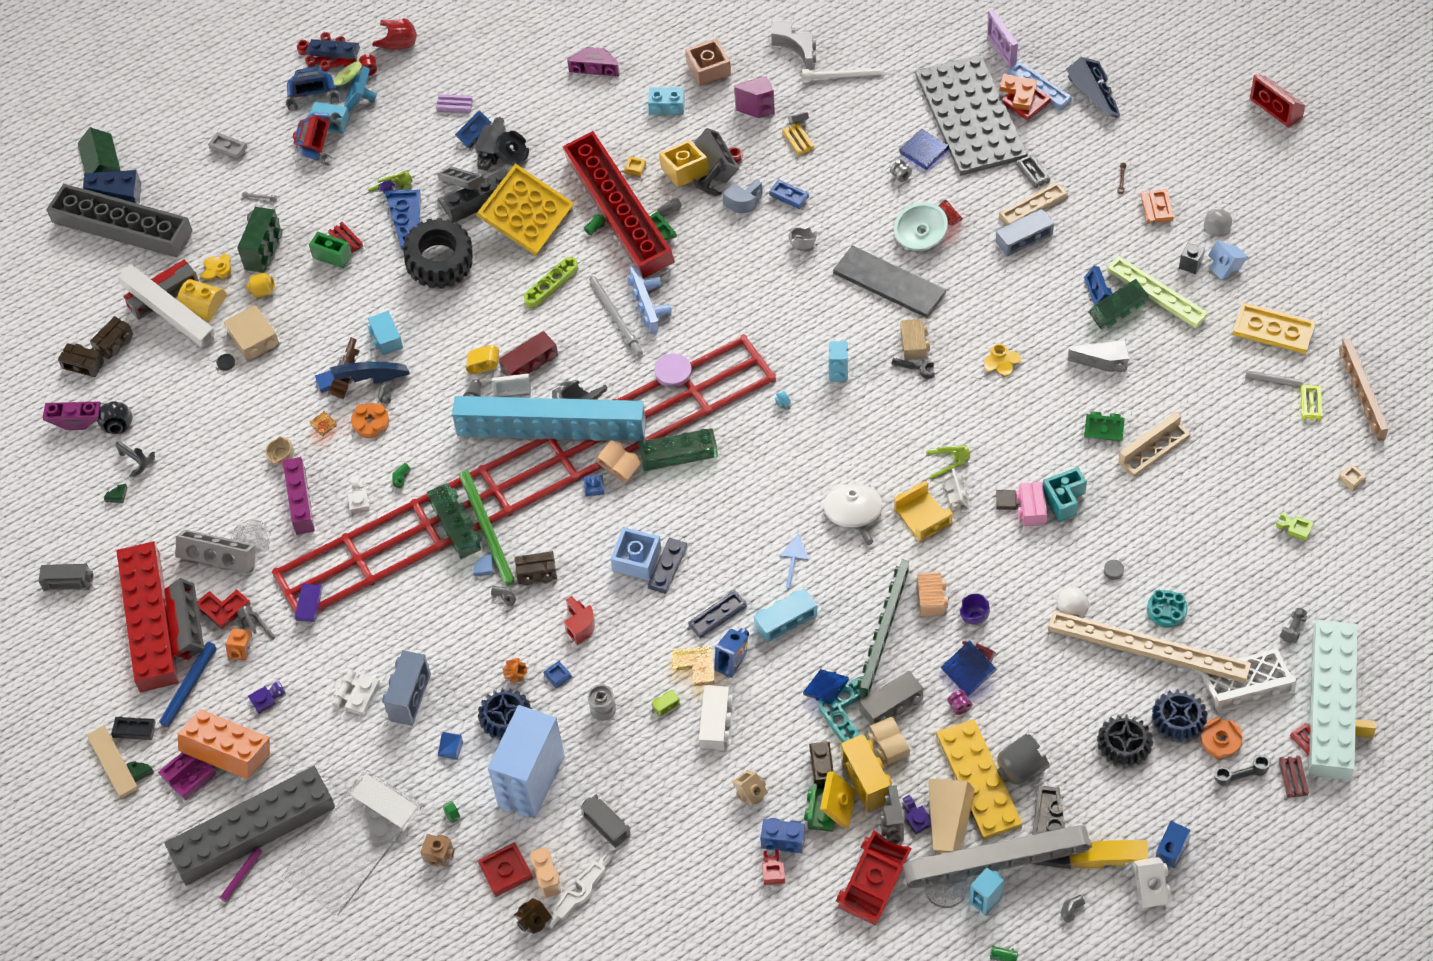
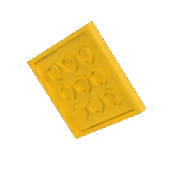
(525, 209)

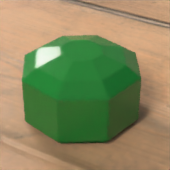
(451, 812)

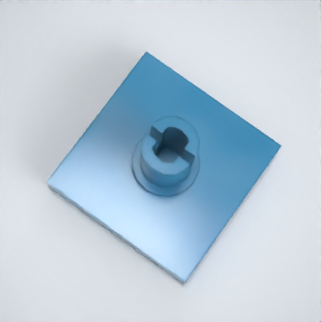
(357, 90)

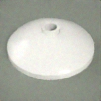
(853, 505)

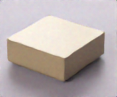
(1352, 477)

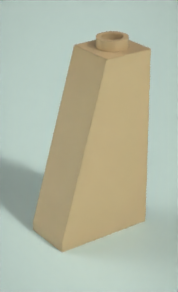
(949, 813)

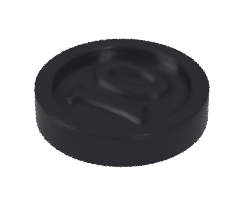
(225, 362)

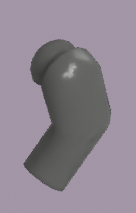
(505, 593)
(1069, 907)

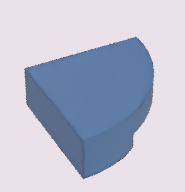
(484, 566)

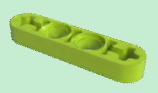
(548, 280)

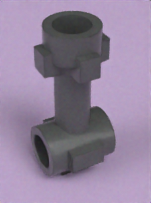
(1291, 634)

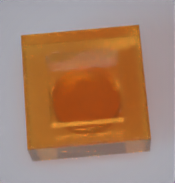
(323, 423)

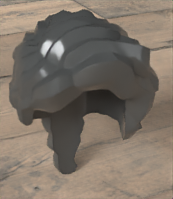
(572, 390)

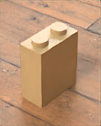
(251, 332)

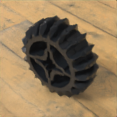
(1109, 742)

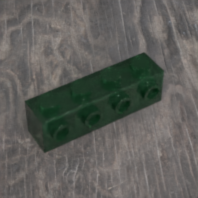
(678, 449)
(454, 521)

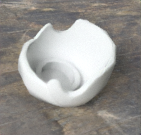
(1072, 601)

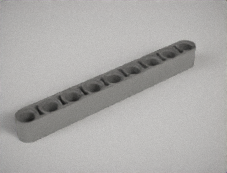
(996, 856)

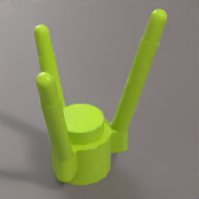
(401, 179)
(959, 453)

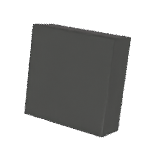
(798, 117)

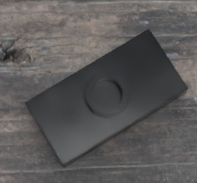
(133, 728)

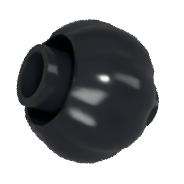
(111, 417)

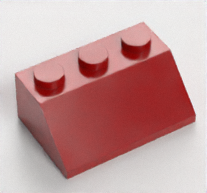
(1276, 100)

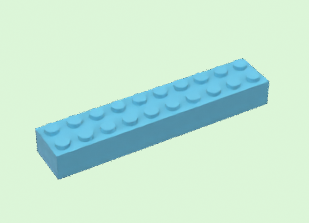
(549, 418)

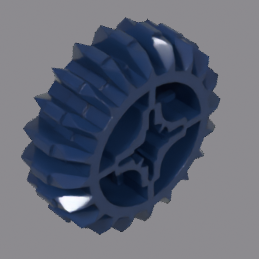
(493, 710)
(1179, 726)

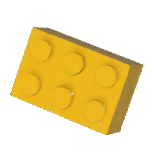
(865, 772)

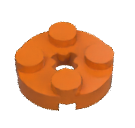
(366, 411)
(1217, 748)

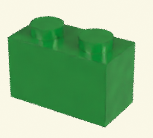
(330, 250)

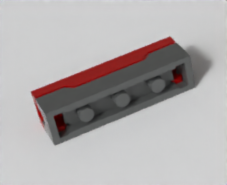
(169, 280)
(184, 619)

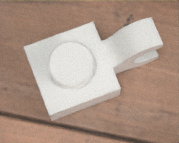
(358, 499)

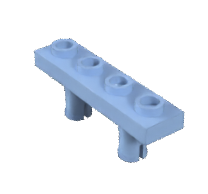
(640, 293)

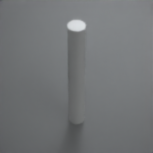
(1274, 378)

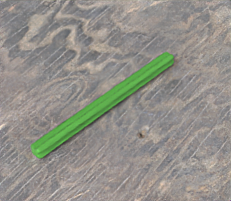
(487, 528)

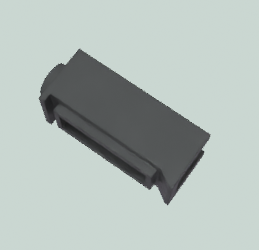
(65, 576)
(605, 821)

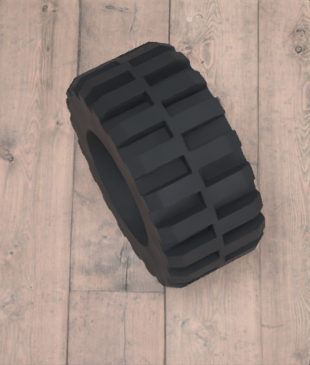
(438, 272)

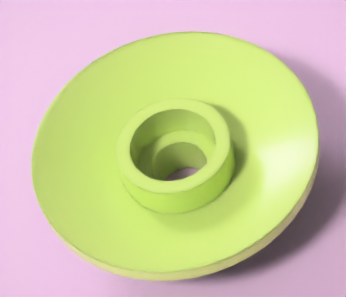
(347, 74)

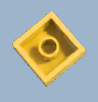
(683, 163)

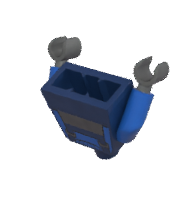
(310, 82)

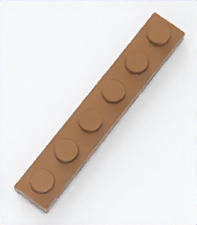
(1365, 393)

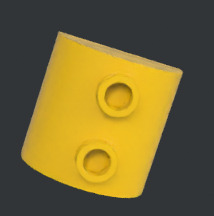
(201, 298)

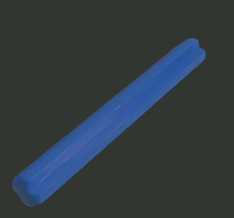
(187, 684)

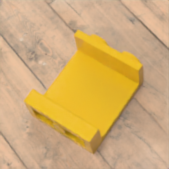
(921, 511)

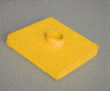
(838, 799)

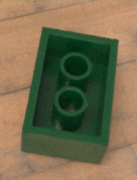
(259, 239)

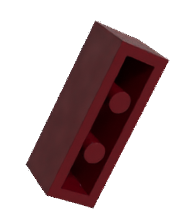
(529, 355)

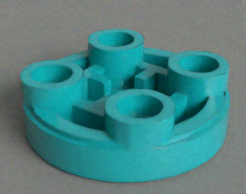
(1167, 608)

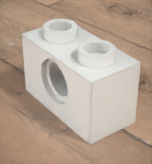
(1145, 871)

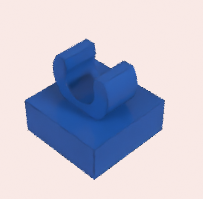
(594, 485)

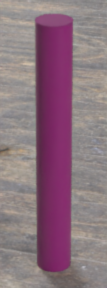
(241, 874)

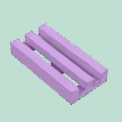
(451, 103)

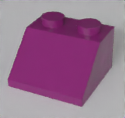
(755, 97)

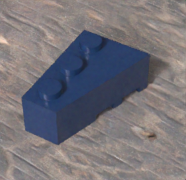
(117, 184)

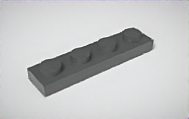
(461, 178)

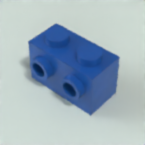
(782, 835)

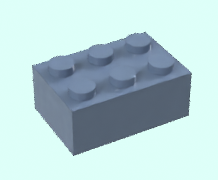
(406, 687)

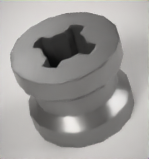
(900, 170)

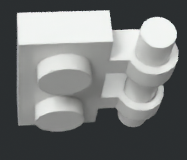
(361, 695)

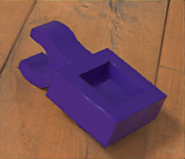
(264, 698)
(916, 817)

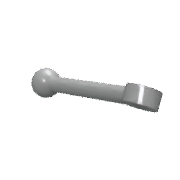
(272, 197)

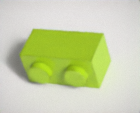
(665, 703)

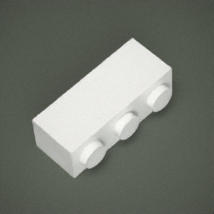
(715, 718)

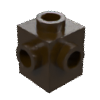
(532, 916)

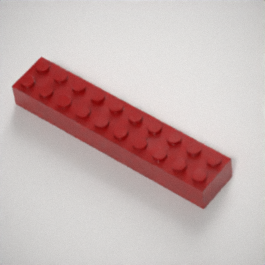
(618, 204)

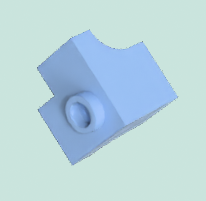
(1226, 259)

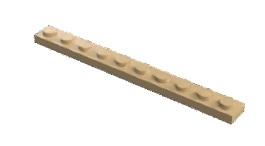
(1149, 646)

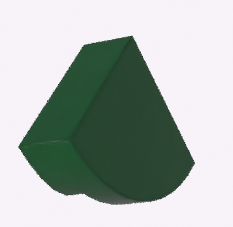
(117, 494)
(139, 770)

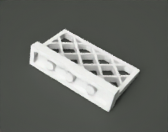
(1253, 692)

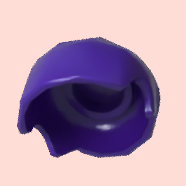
(975, 609)

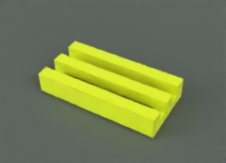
(1311, 414)

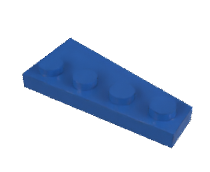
(404, 211)

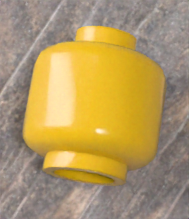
(261, 285)

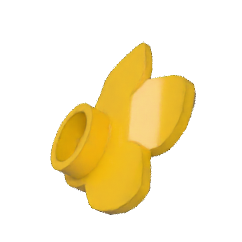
(217, 267)
(1003, 361)

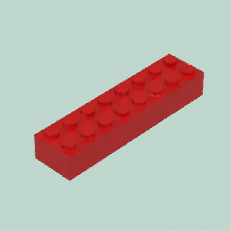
(147, 617)

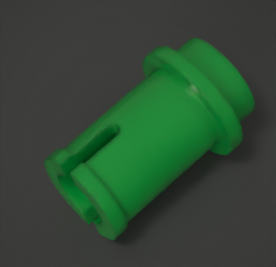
(597, 221)
(1003, 954)

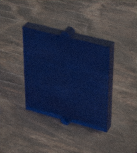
(826, 686)

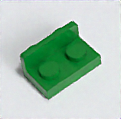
(1104, 427)
(817, 818)

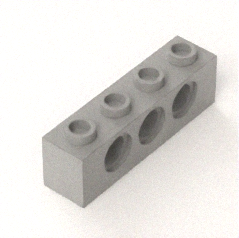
(243, 552)

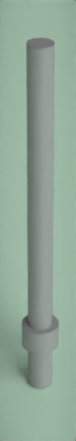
(630, 339)

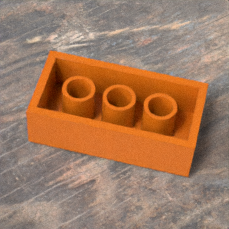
(224, 744)

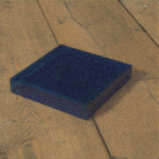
(924, 149)
(968, 668)

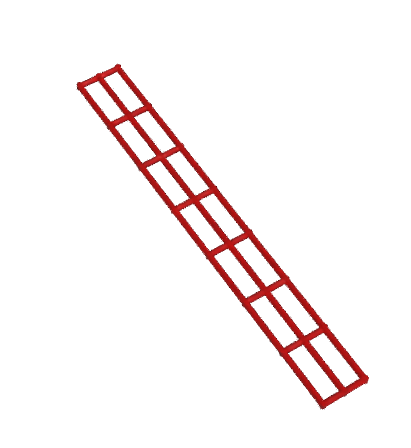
(495, 490)

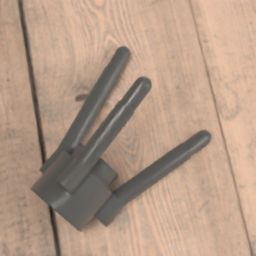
(248, 616)

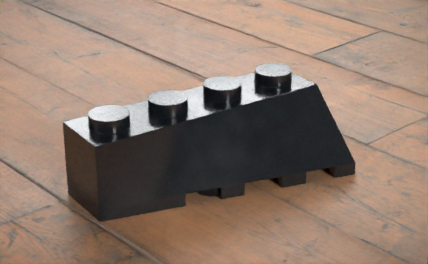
(467, 201)

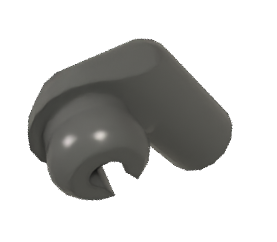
(673, 206)
(383, 395)

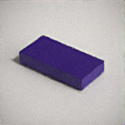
(308, 602)

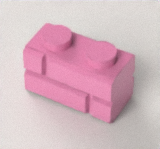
(1032, 504)

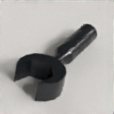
(910, 365)

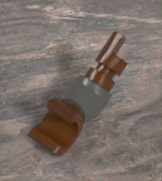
(339, 387)

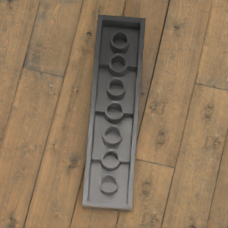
(119, 220)
(249, 825)

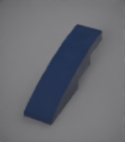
(376, 371)

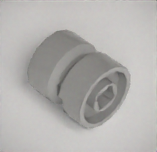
(601, 702)

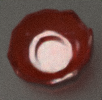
(951, 214)

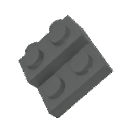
(892, 820)

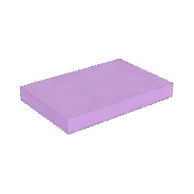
(1002, 38)

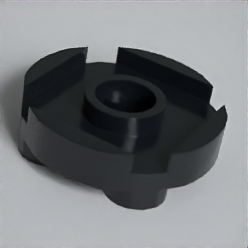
(504, 151)

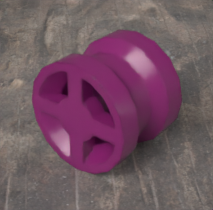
(959, 702)

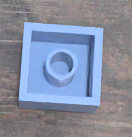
(636, 553)

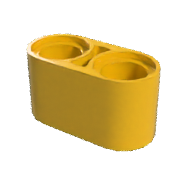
(482, 359)

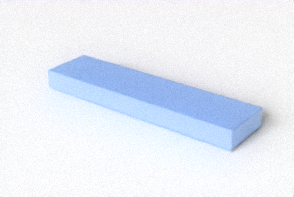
(1059, 98)

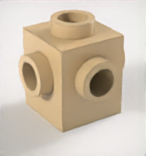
(750, 787)

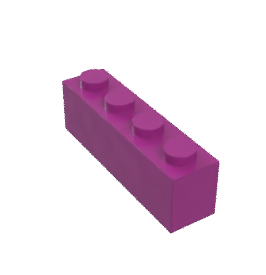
(298, 495)

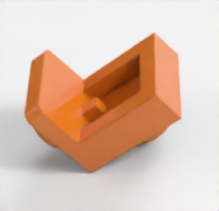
(237, 644)

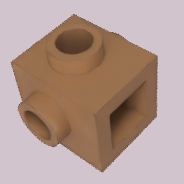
(437, 850)

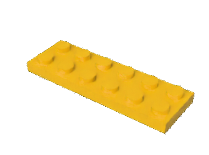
(973, 763)

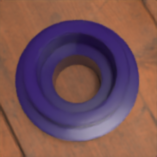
(386, 186)

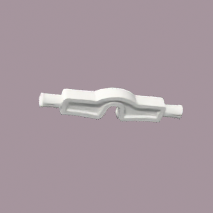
(572, 899)

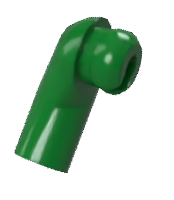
(398, 475)

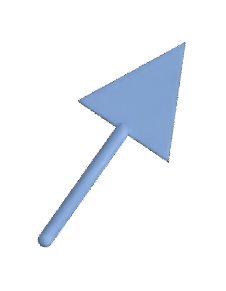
(795, 551)

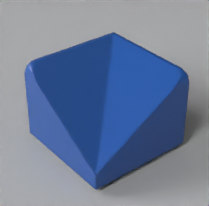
(450, 745)

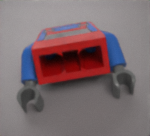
(312, 134)

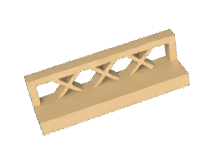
(1148, 440)

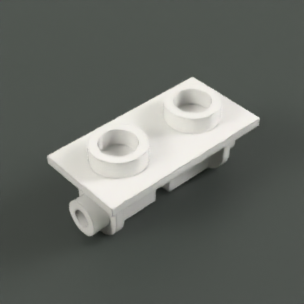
(955, 483)

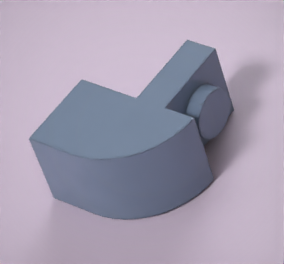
(742, 200)

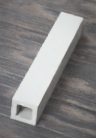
(166, 305)

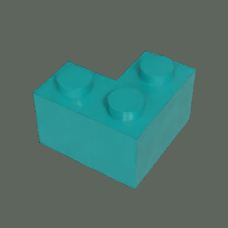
(1062, 492)

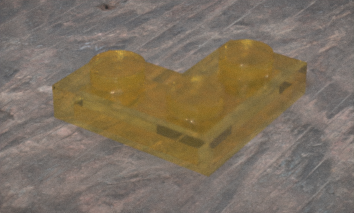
(697, 659)

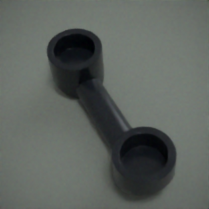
(1260, 767)

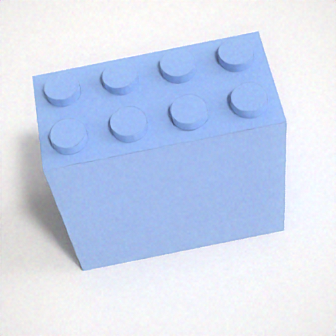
(526, 761)

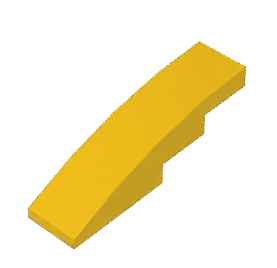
(1111, 853)

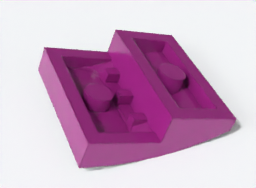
(187, 774)

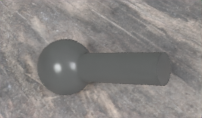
(865, 534)

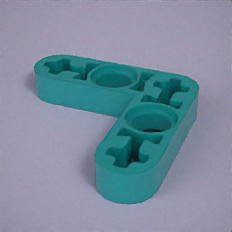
(837, 708)

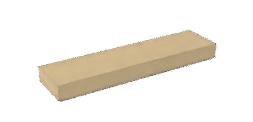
(1038, 201)
(112, 762)

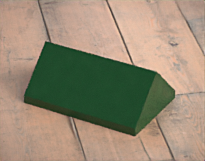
(98, 152)

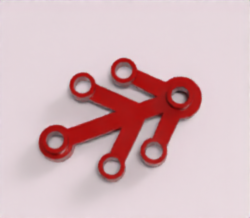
(303, 44)

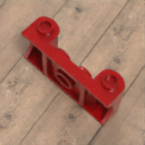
(873, 878)

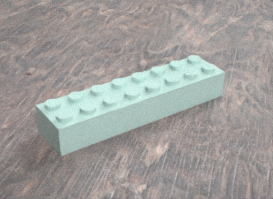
(1333, 700)

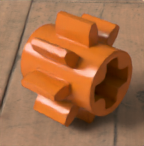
(514, 670)

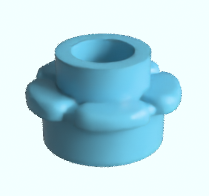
(782, 399)

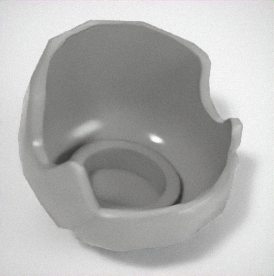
(1218, 222)
(802, 238)

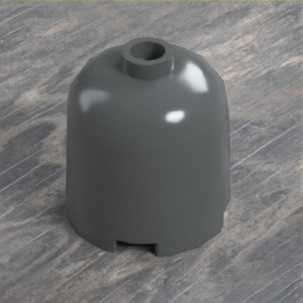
(1021, 760)

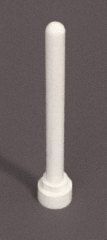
(808, 76)

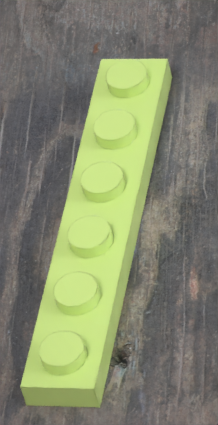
(1158, 292)

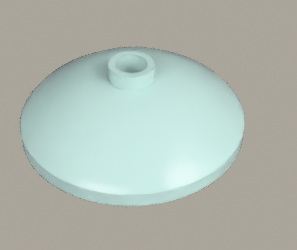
(918, 219)

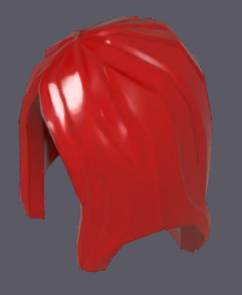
(400, 34)

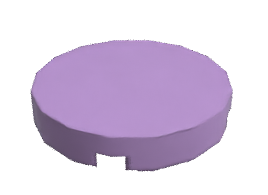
(673, 370)

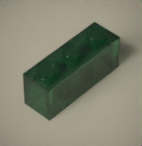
(1118, 304)

